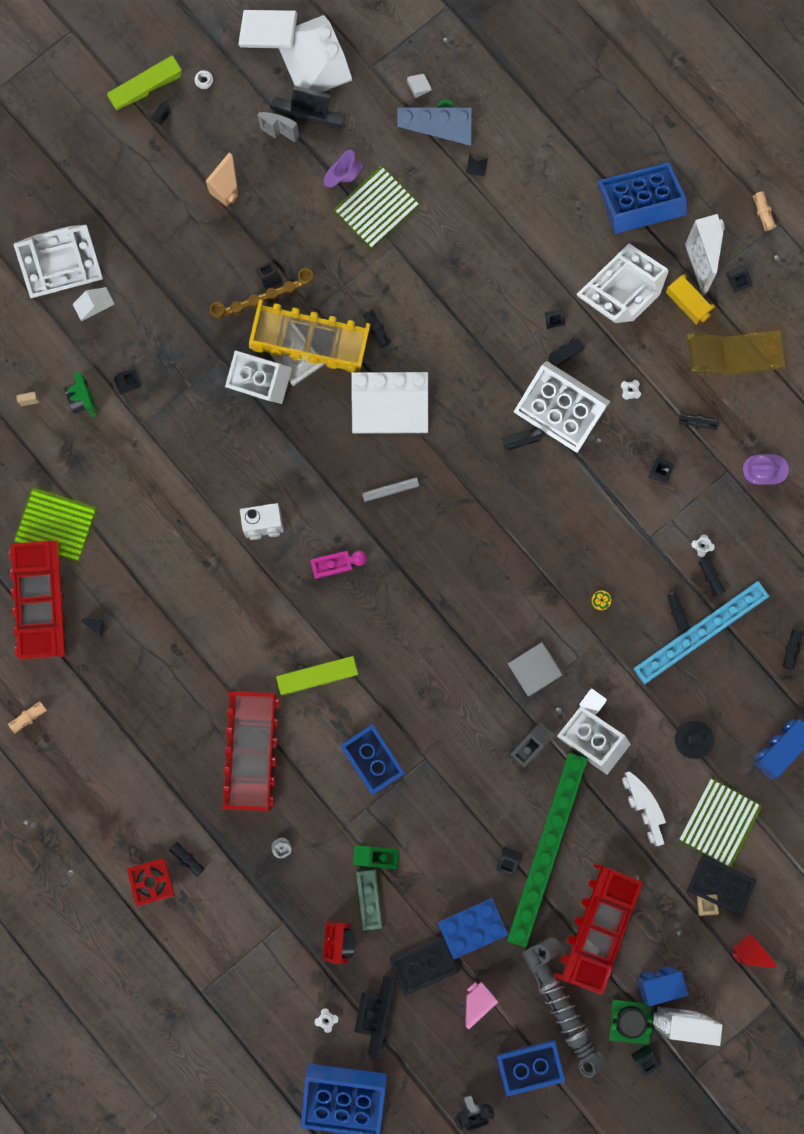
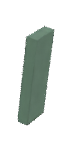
(369, 899)

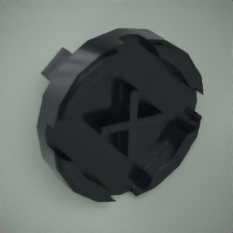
(693, 739)
(474, 1115)

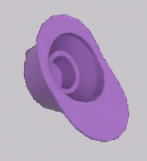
(343, 170)
(765, 469)

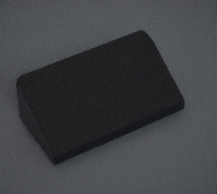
(522, 439)

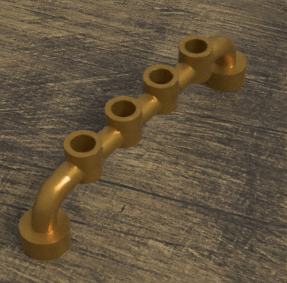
(305, 278)

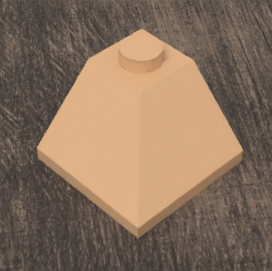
(223, 181)

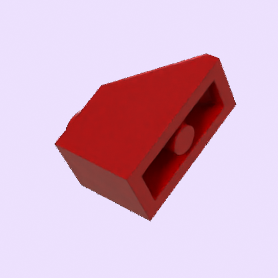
(751, 953)

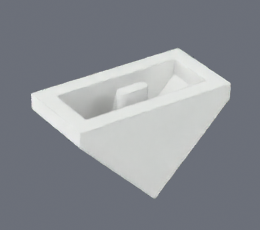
(92, 302)

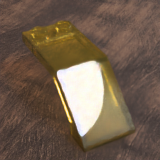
(735, 353)

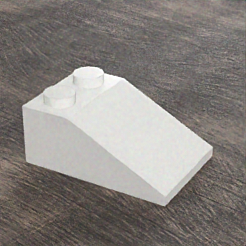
(258, 377)
(594, 740)

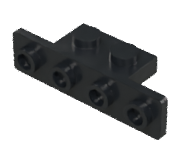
(308, 105)
(374, 1014)

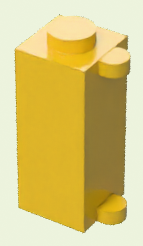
(689, 300)

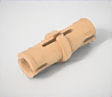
(764, 211)
(27, 717)

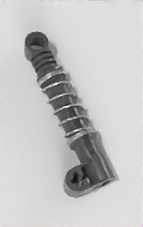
(578, 1038)

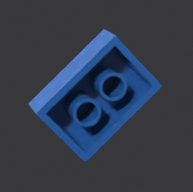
(782, 749)
(372, 759)
(472, 928)
(661, 986)
(530, 1067)

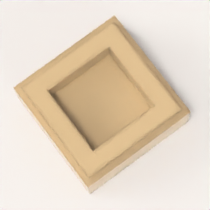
(28, 399)
(706, 907)

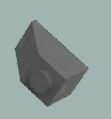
(532, 744)

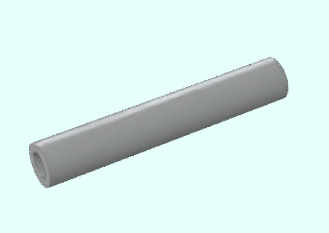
(390, 489)

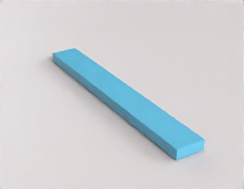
(701, 632)

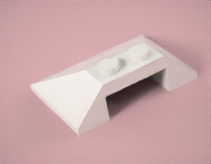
(316, 57)
(58, 260)
(625, 285)

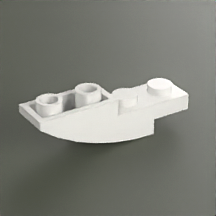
(643, 799)

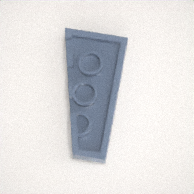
(445, 123)

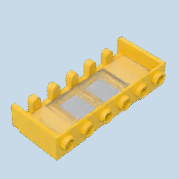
(308, 337)

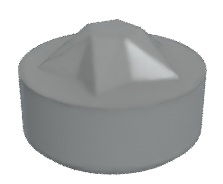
(281, 848)

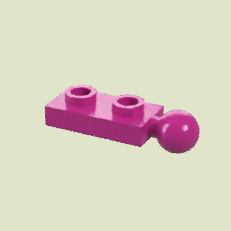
(336, 563)

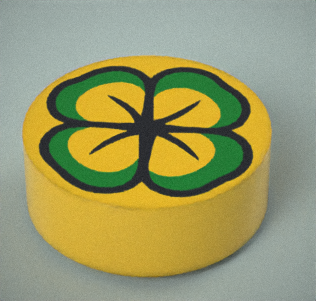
(601, 600)

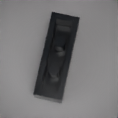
(566, 352)

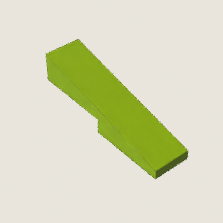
(142, 84)
(317, 675)

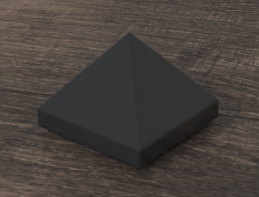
(476, 165)
(554, 318)

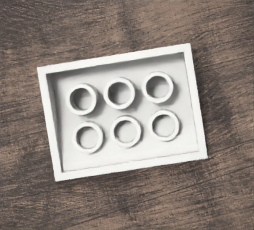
(704, 249)
(390, 402)
(561, 406)

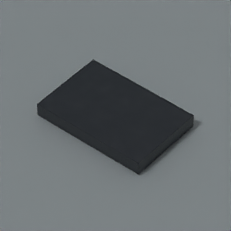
(718, 879)
(423, 965)

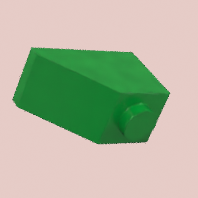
(375, 857)

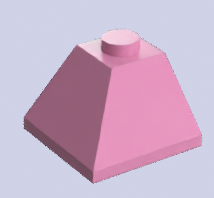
(478, 1003)

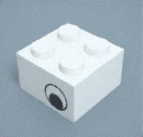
(262, 521)

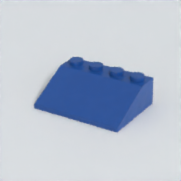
(642, 197)
(343, 1100)

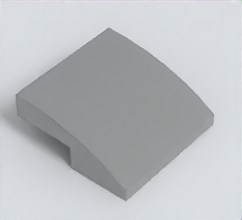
(276, 124)
(535, 669)

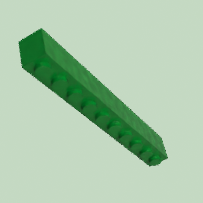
(546, 850)

